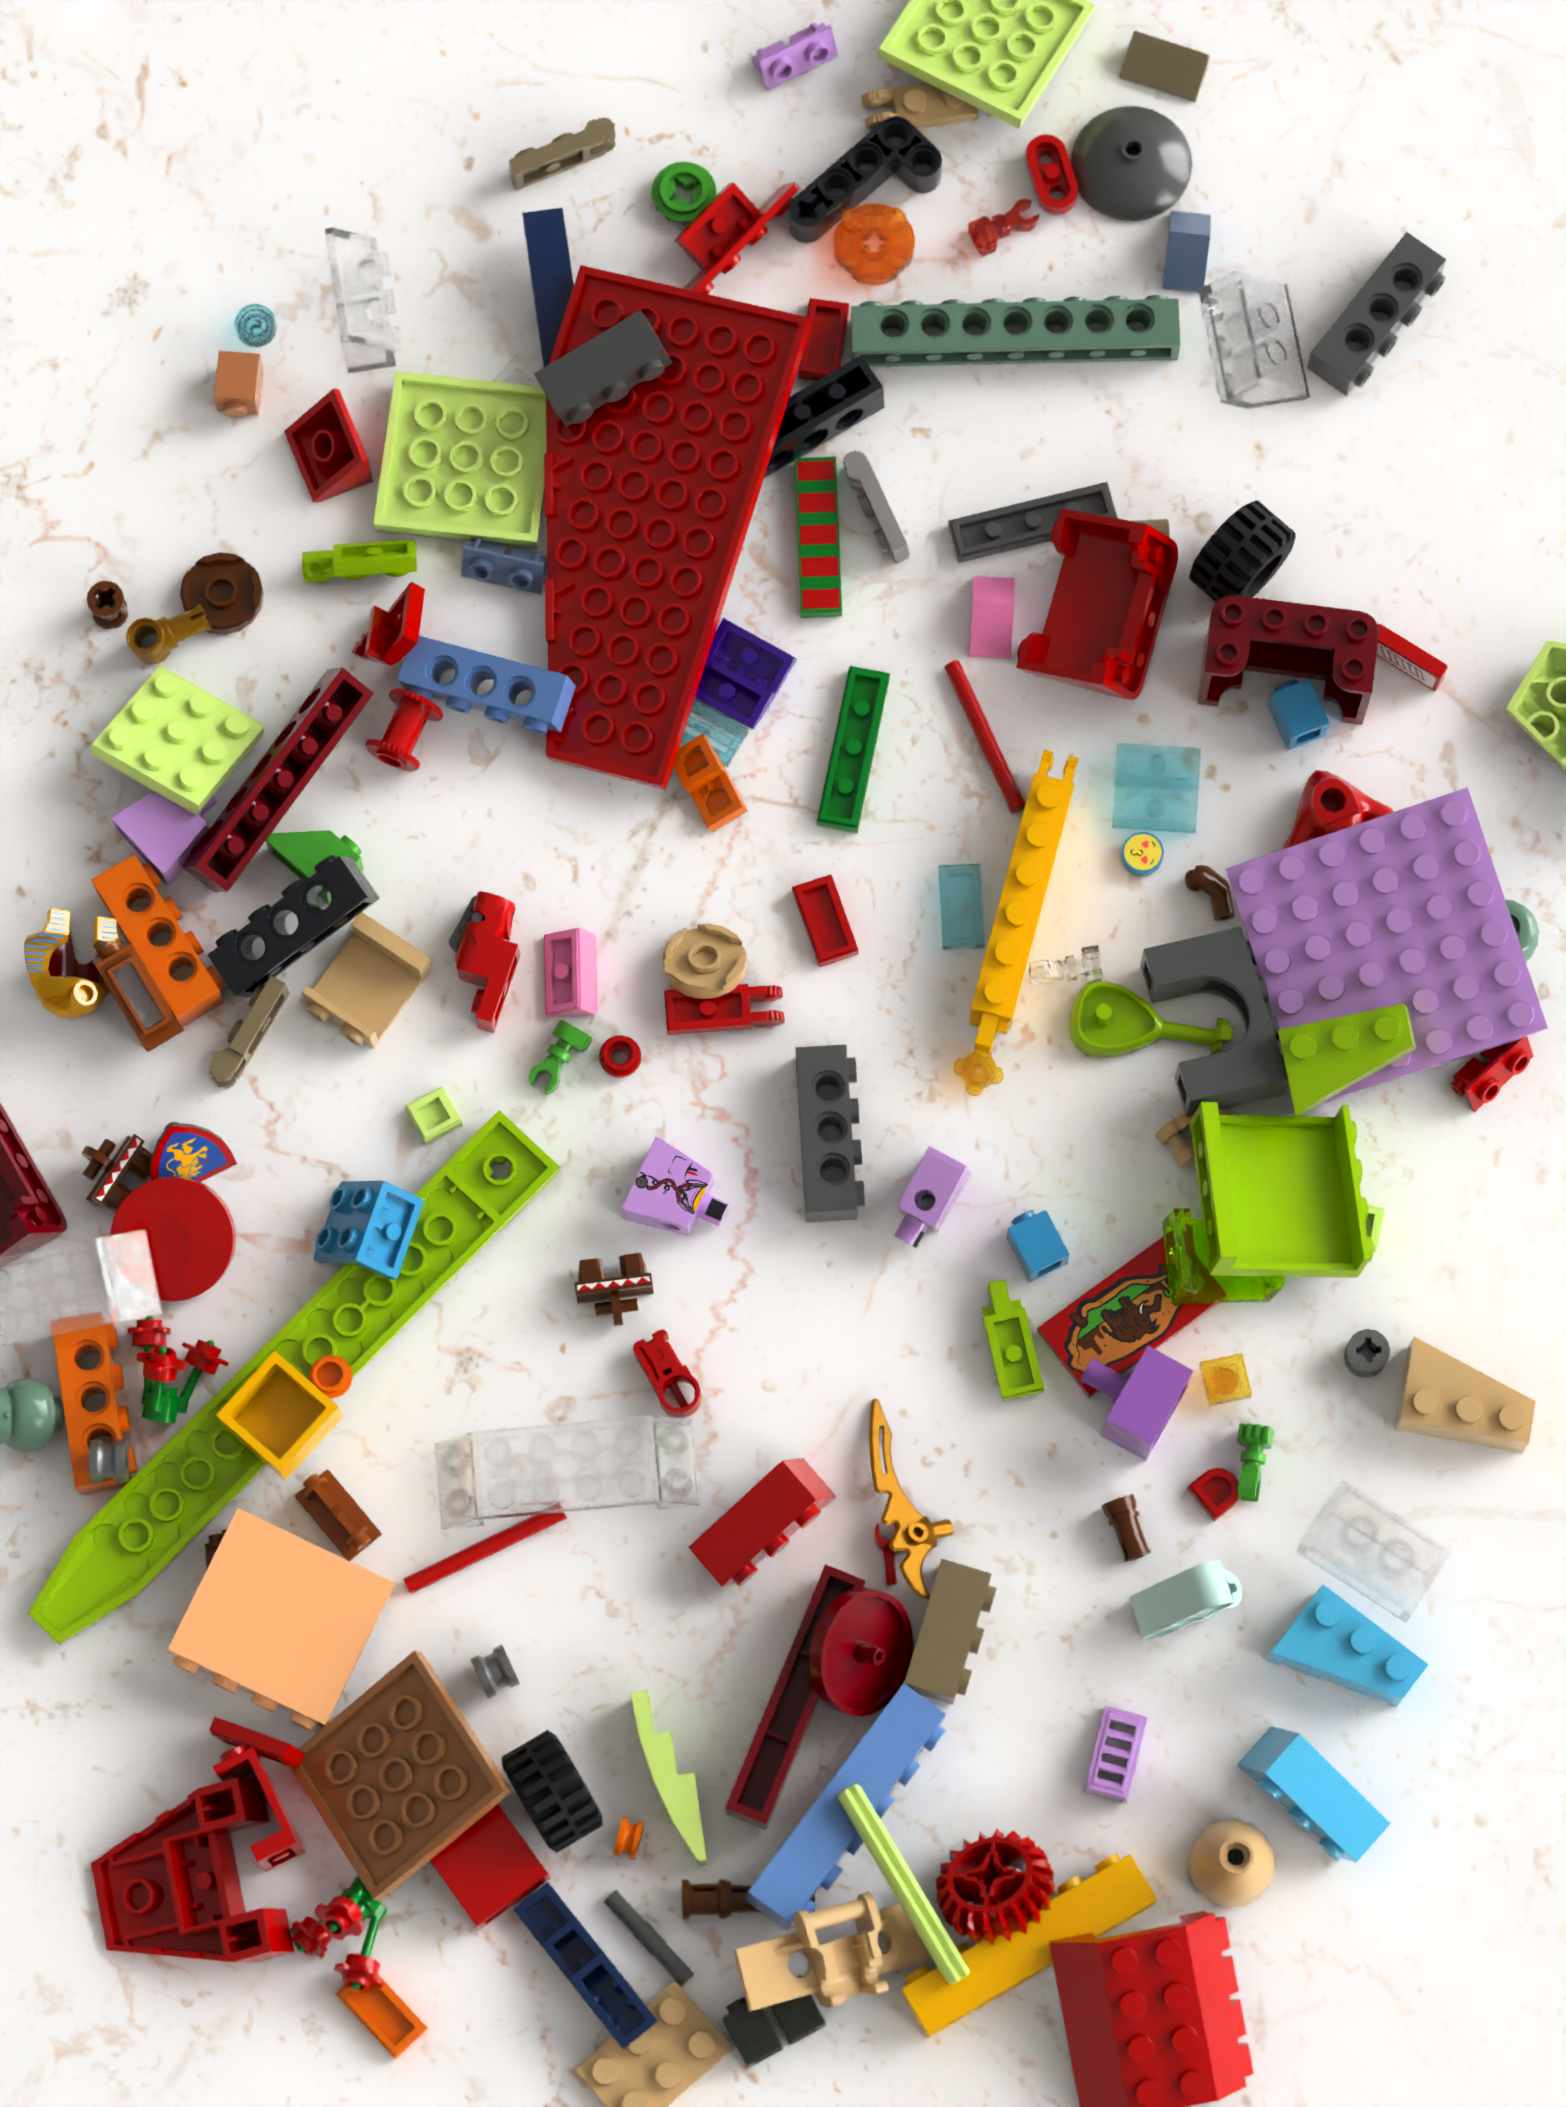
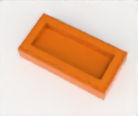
(384, 2016)

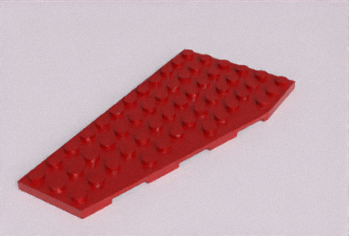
(655, 513)

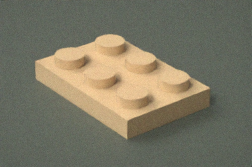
(661, 2060)

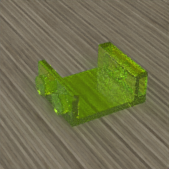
(1190, 1273)

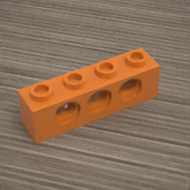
(118, 890)
(76, 1388)

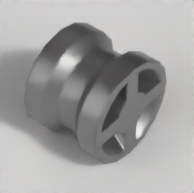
(1366, 1362)
(109, 1461)
(495, 1671)

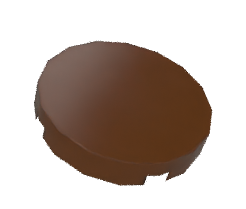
(225, 589)

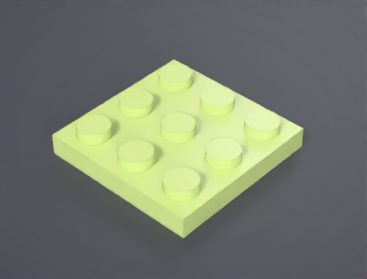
(177, 740)

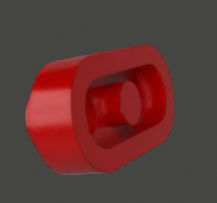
(1051, 177)

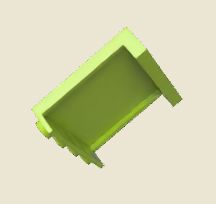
(1280, 1194)

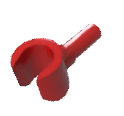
(889, 1556)

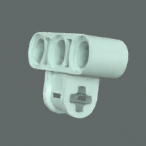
(1185, 1599)

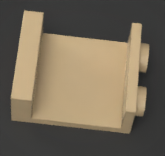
(367, 982)

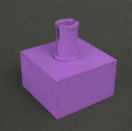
(1141, 1400)

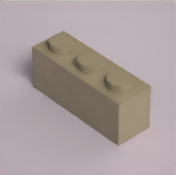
(950, 1631)

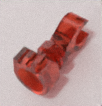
(986, 232)

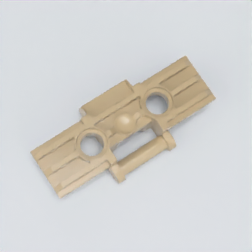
(835, 1967)

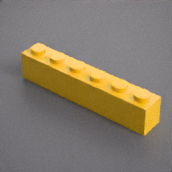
(1081, 1908)

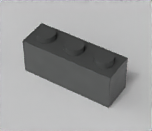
(603, 369)

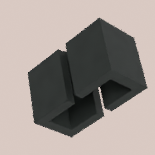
(755, 2035)

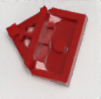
(393, 632)

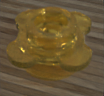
(974, 1082)

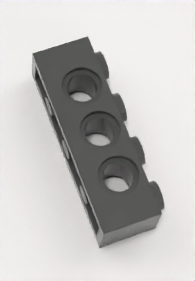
(1407, 262)
(815, 1068)

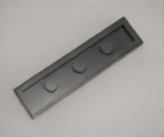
(1023, 522)

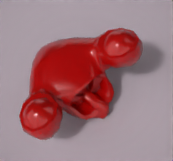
(1330, 806)

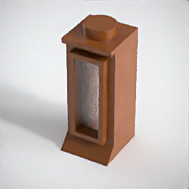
(136, 993)

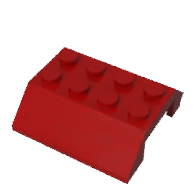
(1153, 2015)

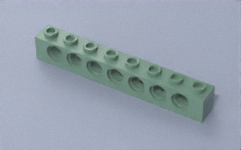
(1033, 345)

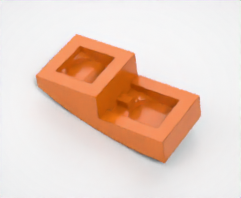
(708, 783)

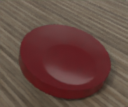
(861, 1651)

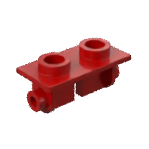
(1484, 1081)

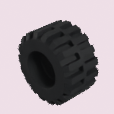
(1242, 553)
(552, 1791)

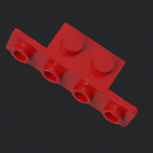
(726, 229)

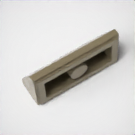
(1164, 66)

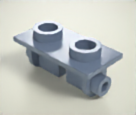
(489, 563)

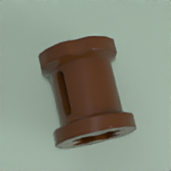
(107, 593)

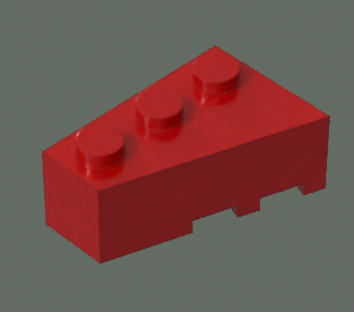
(762, 1522)

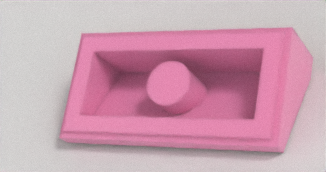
(570, 973)

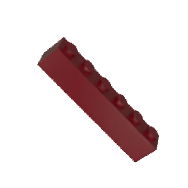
(786, 1714)

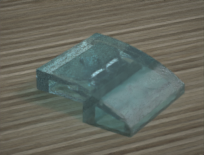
(1156, 787)

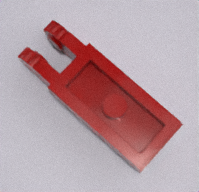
(722, 1013)

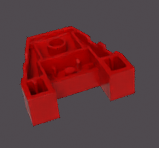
(180, 1885)

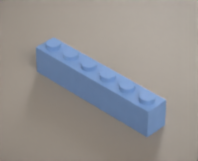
(826, 1832)

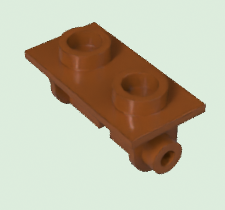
(337, 1514)

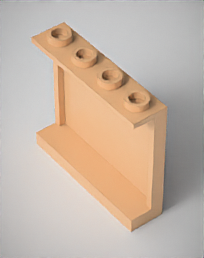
(279, 1620)

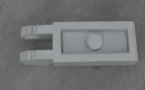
(875, 504)

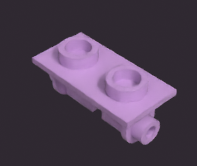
(806, 51)

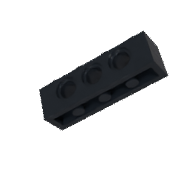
(826, 411)
(349, 897)

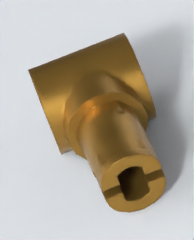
(169, 633)

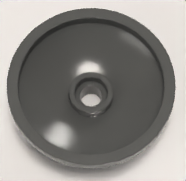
(1127, 184)

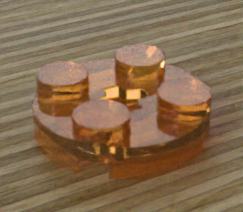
(888, 225)

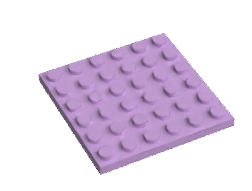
(1389, 920)

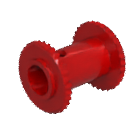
(404, 729)

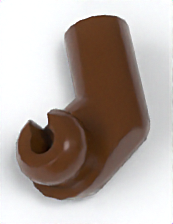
(1215, 886)

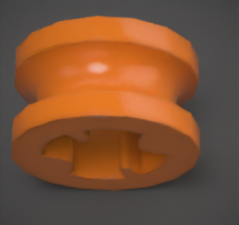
(629, 1838)

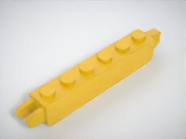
(1021, 901)

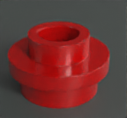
(617, 1044)

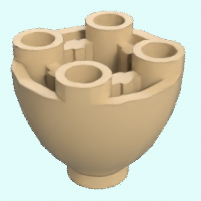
(1216, 1877)

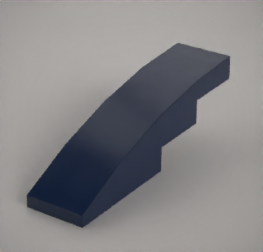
(549, 273)
(585, 1965)

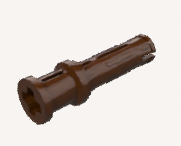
(715, 1899)

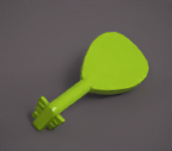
(1116, 1021)

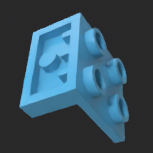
(369, 1227)

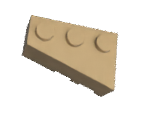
(1460, 1403)

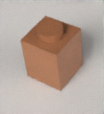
(238, 383)

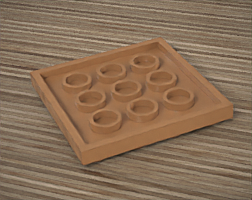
(399, 1776)

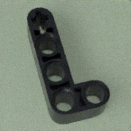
(859, 183)

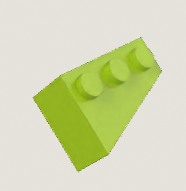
(1341, 1051)

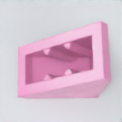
(992, 617)

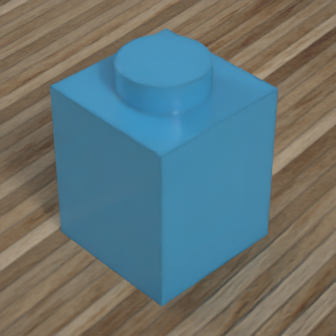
(1298, 713)
(1037, 1244)

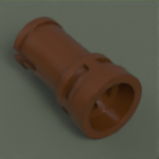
(1124, 1519)

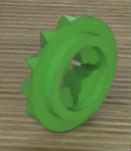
(688, 176)

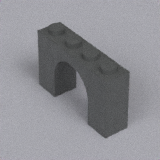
(1223, 967)

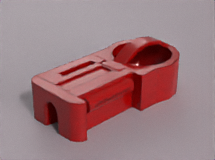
(664, 1371)

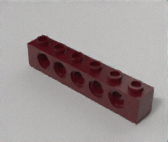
(277, 780)

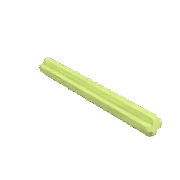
(903, 1884)

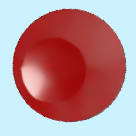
(186, 1233)

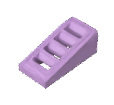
(1105, 1787)

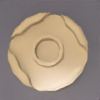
(704, 961)

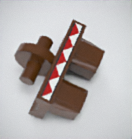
(129, 1156)
(632, 1283)

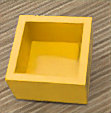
(279, 1415)

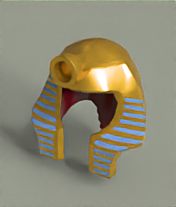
(55, 974)

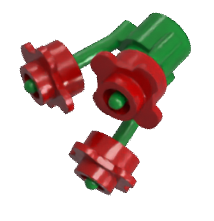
(162, 1366)
(339, 1919)

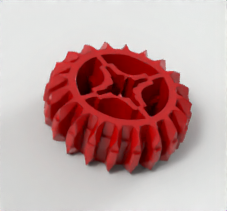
(1006, 1895)

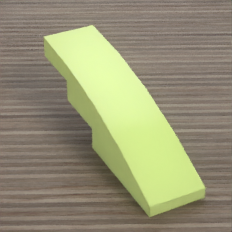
(675, 1791)

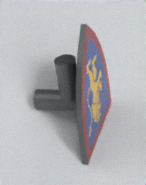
(189, 1153)

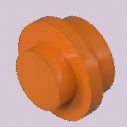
(331, 1376)

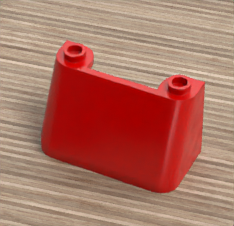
(1103, 604)

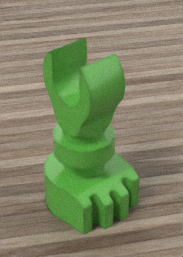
(568, 1038)
(1255, 1439)

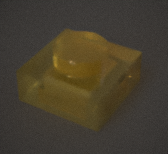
(1225, 1379)

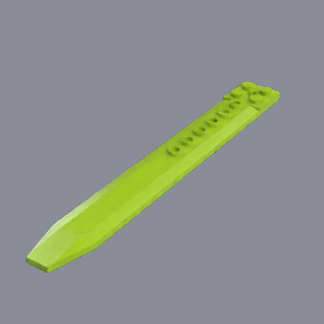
(346, 1318)

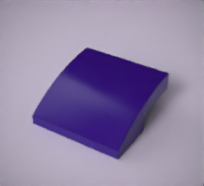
(742, 674)

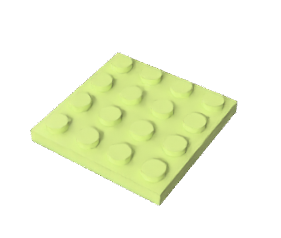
(987, 50)
(463, 460)

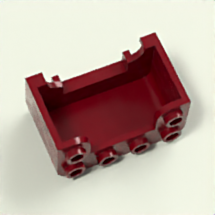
(1291, 642)

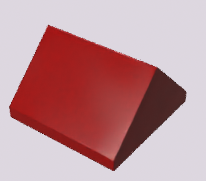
(328, 449)

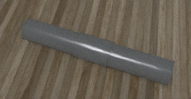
(649, 1938)

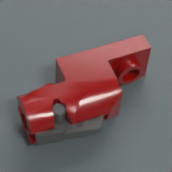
(485, 955)

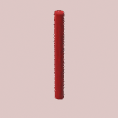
(985, 736)
(481, 1550)

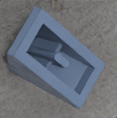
(1187, 251)

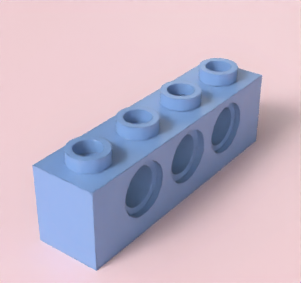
(543, 712)

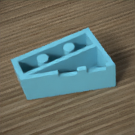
(1348, 1649)
(1314, 1793)

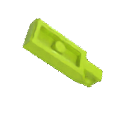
(361, 559)
(1011, 1345)

